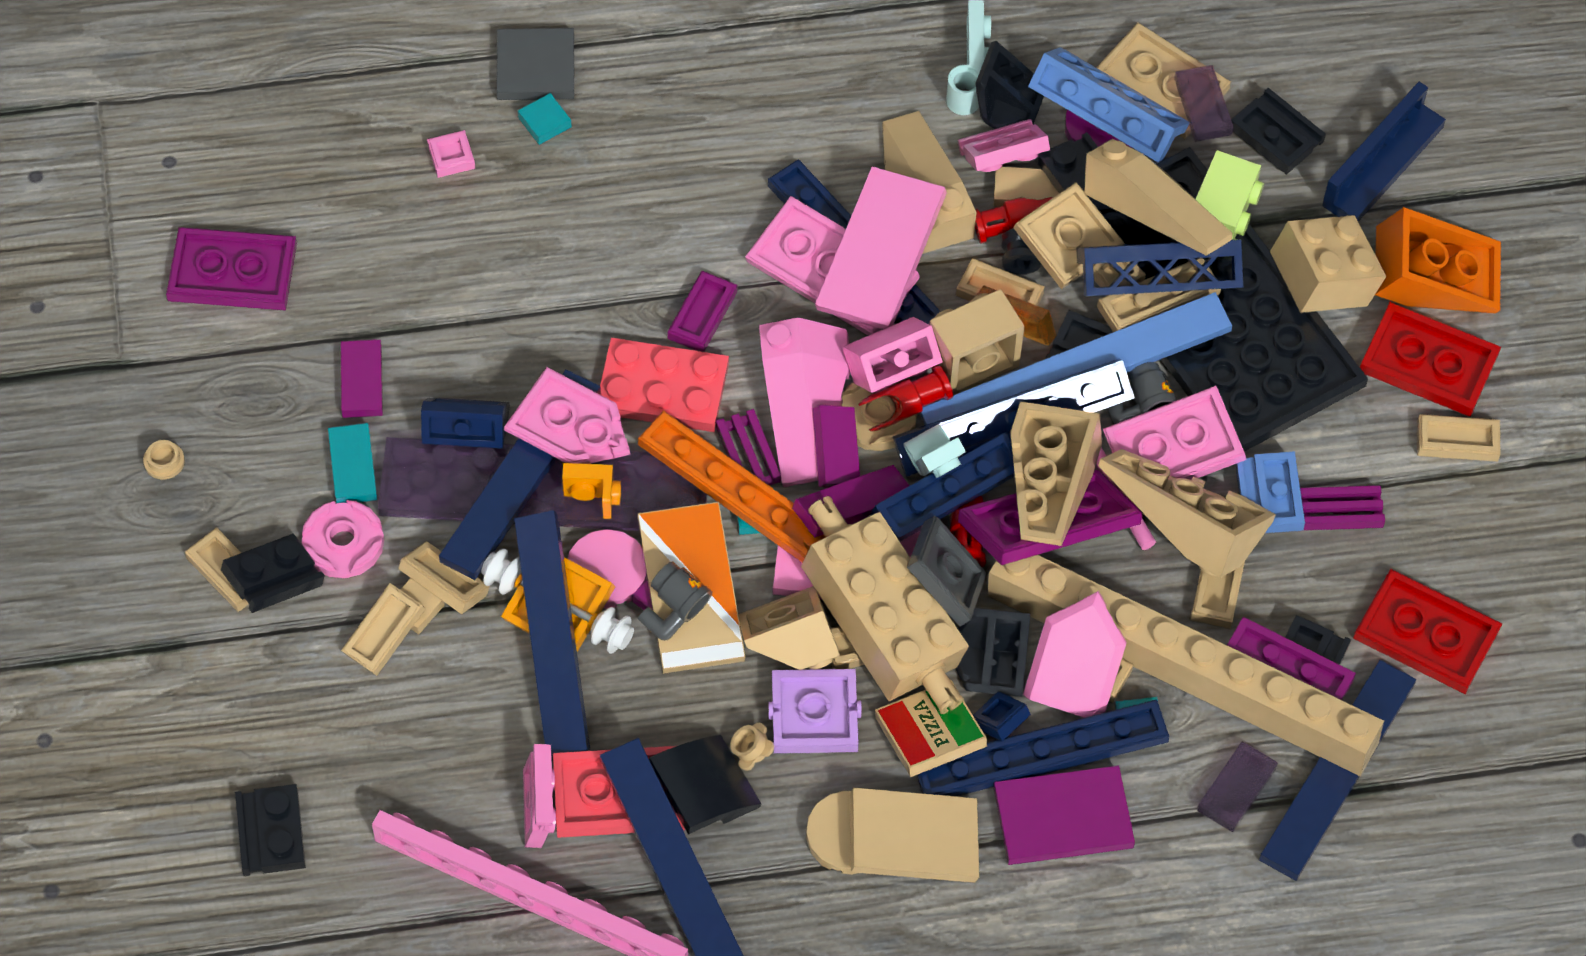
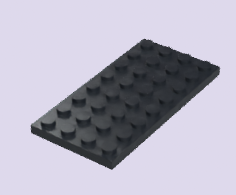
(1275, 360)

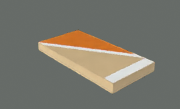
(694, 540)

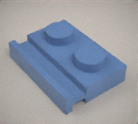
(1273, 484)

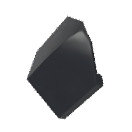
(1004, 89)
(995, 652)

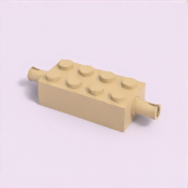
(883, 606)

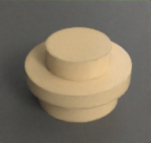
(163, 460)

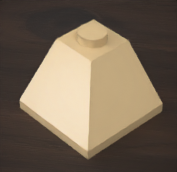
(791, 631)

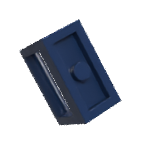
(464, 422)

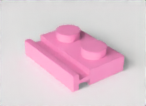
(1002, 145)
(538, 800)

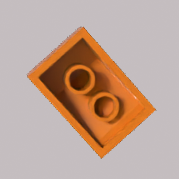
(1437, 264)

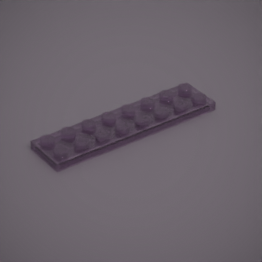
(448, 479)

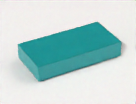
(352, 463)

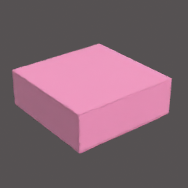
(451, 153)

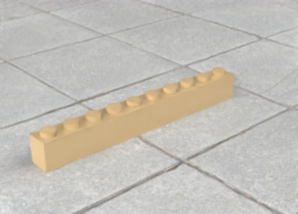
(1201, 665)

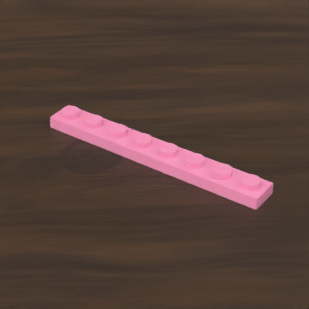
(517, 887)

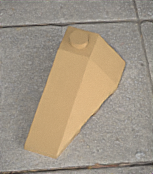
(915, 153)
(1151, 196)
(1052, 467)
(1200, 523)

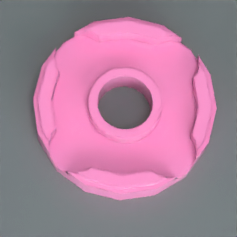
(347, 559)

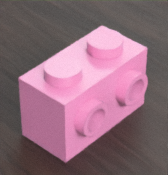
(892, 354)

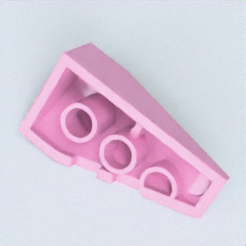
(801, 371)

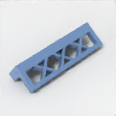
(1107, 103)

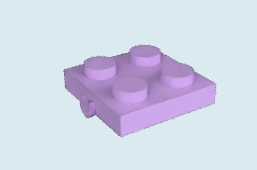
(814, 711)

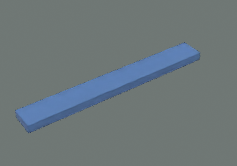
(1134, 345)

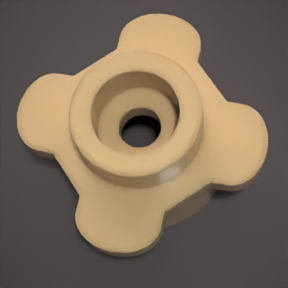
(751, 745)

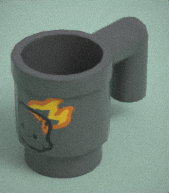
(1149, 390)
(681, 593)

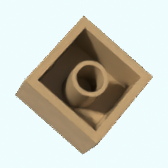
(1327, 263)
(978, 340)

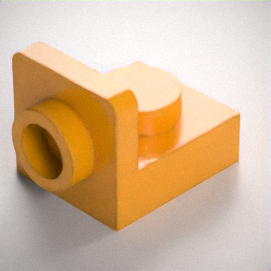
(590, 482)

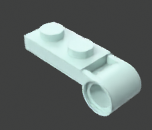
(965, 76)
(934, 452)

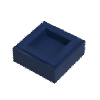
(1001, 715)

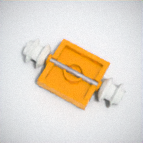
(587, 598)

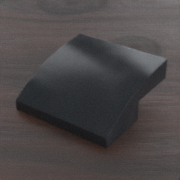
(704, 783)

